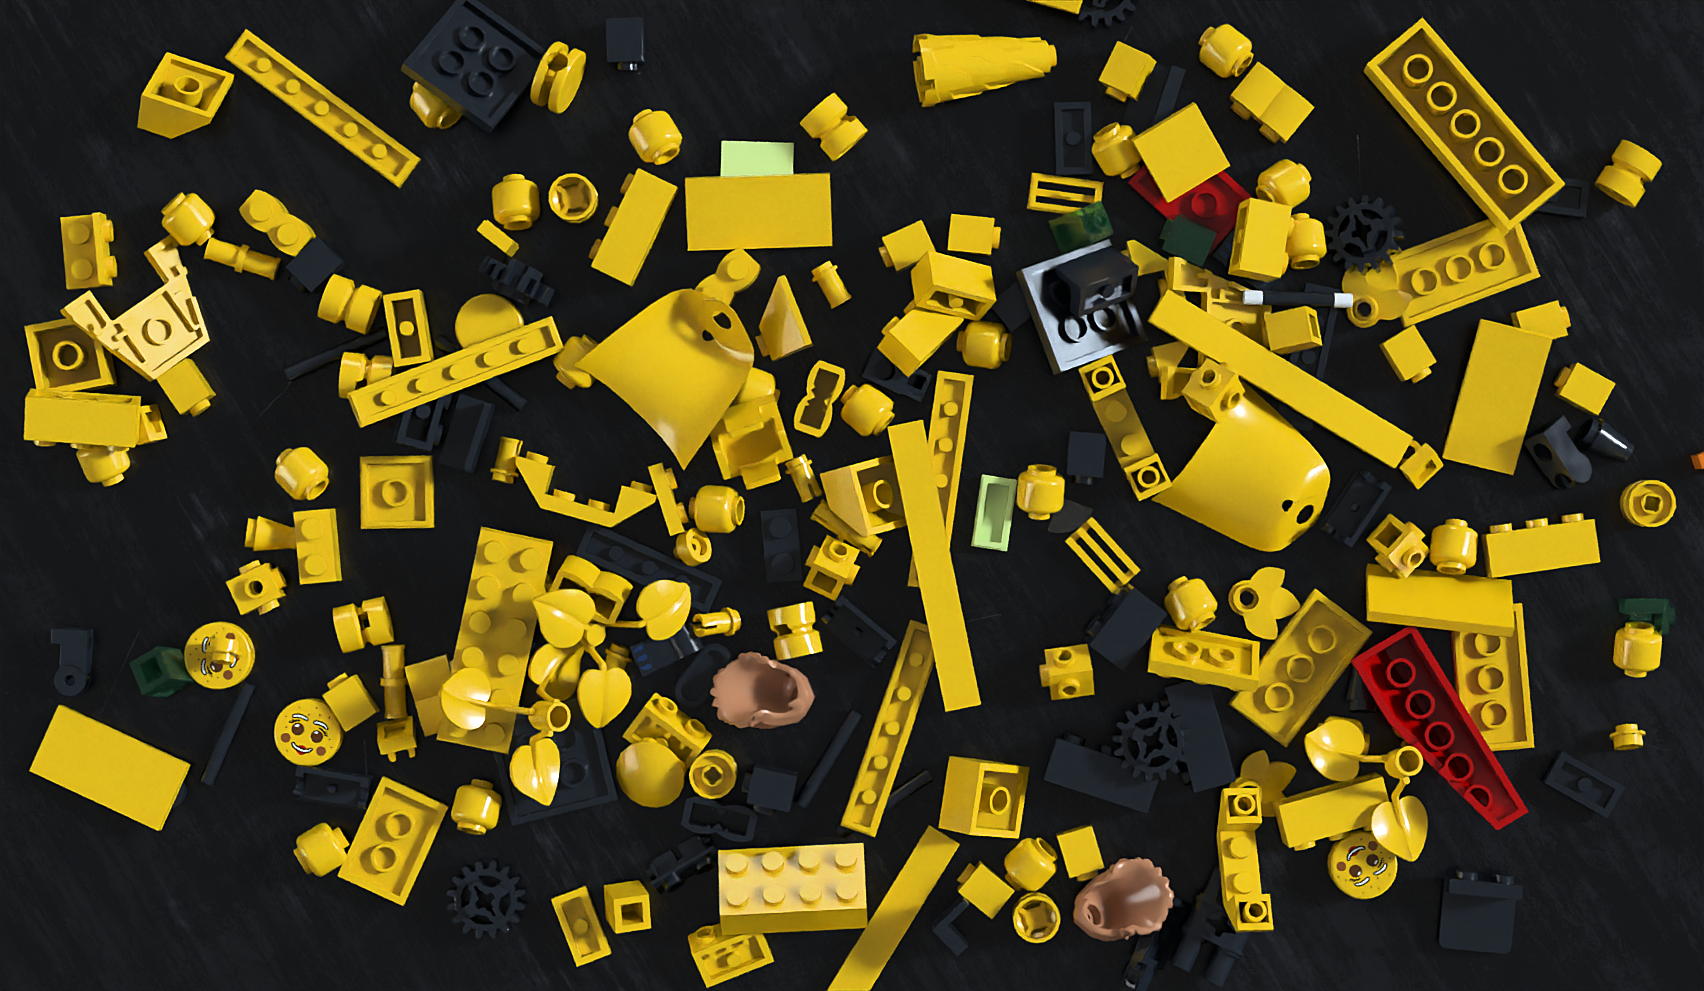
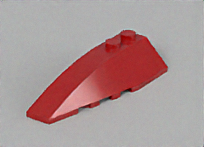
(1433, 720)

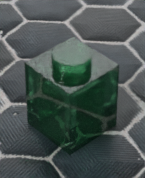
(1188, 238)
(161, 672)

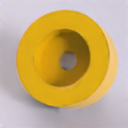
(693, 547)

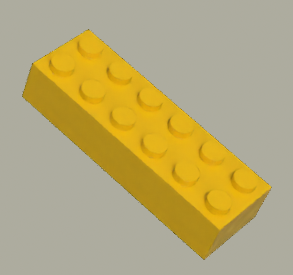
(1463, 126)

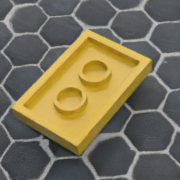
(1204, 658)
(393, 841)

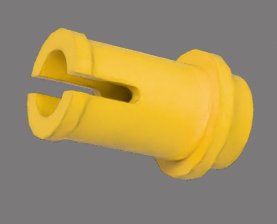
(831, 284)
(505, 462)
(803, 477)
(725, 622)
(617, 656)

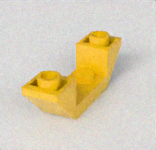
(1151, 263)
(1124, 428)
(538, 478)
(1238, 861)

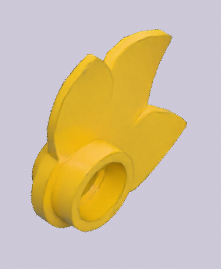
(1377, 291)
(1268, 602)
(1268, 777)

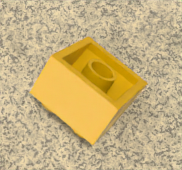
(983, 797)

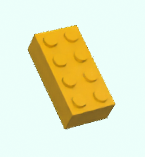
(792, 889)

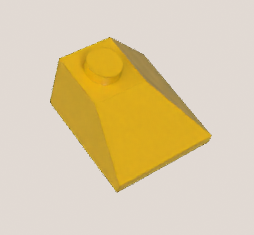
(182, 96)
(782, 324)
(866, 495)

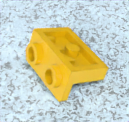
(87, 251)
(670, 728)
(727, 956)

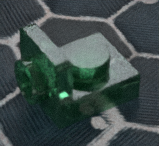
(1081, 227)
(1641, 609)

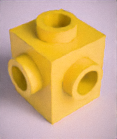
(1214, 390)
(1398, 545)
(831, 567)
(244, 587)
(1068, 672)

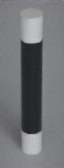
(1287, 298)

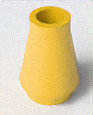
(269, 535)

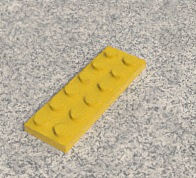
(499, 629)

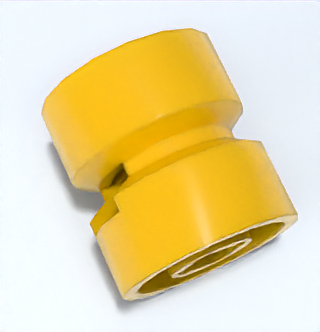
(833, 127)
(1629, 172)
(573, 198)
(351, 304)
(359, 372)
(1647, 503)
(351, 629)
(794, 630)
(713, 774)
(1035, 917)

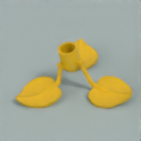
(567, 619)
(557, 672)
(1395, 825)

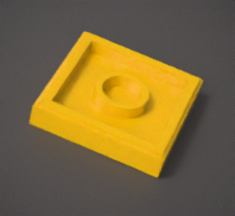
(1180, 152)
(396, 492)

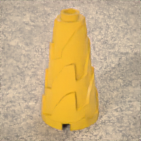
(971, 64)

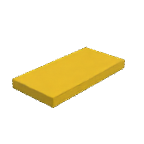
(758, 211)
(1462, 269)
(1497, 396)
(1440, 601)
(1301, 667)
(1495, 684)
(109, 767)

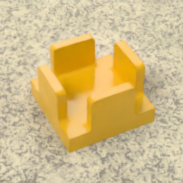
(751, 442)

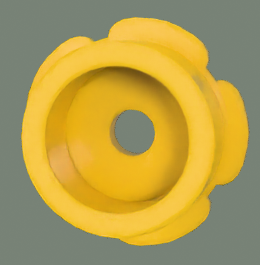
(224, 650)
(1627, 737)

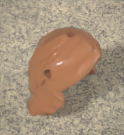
(760, 693)
(1124, 901)

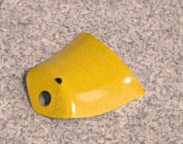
(671, 371)
(1247, 474)

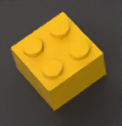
(68, 358)

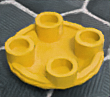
(650, 773)

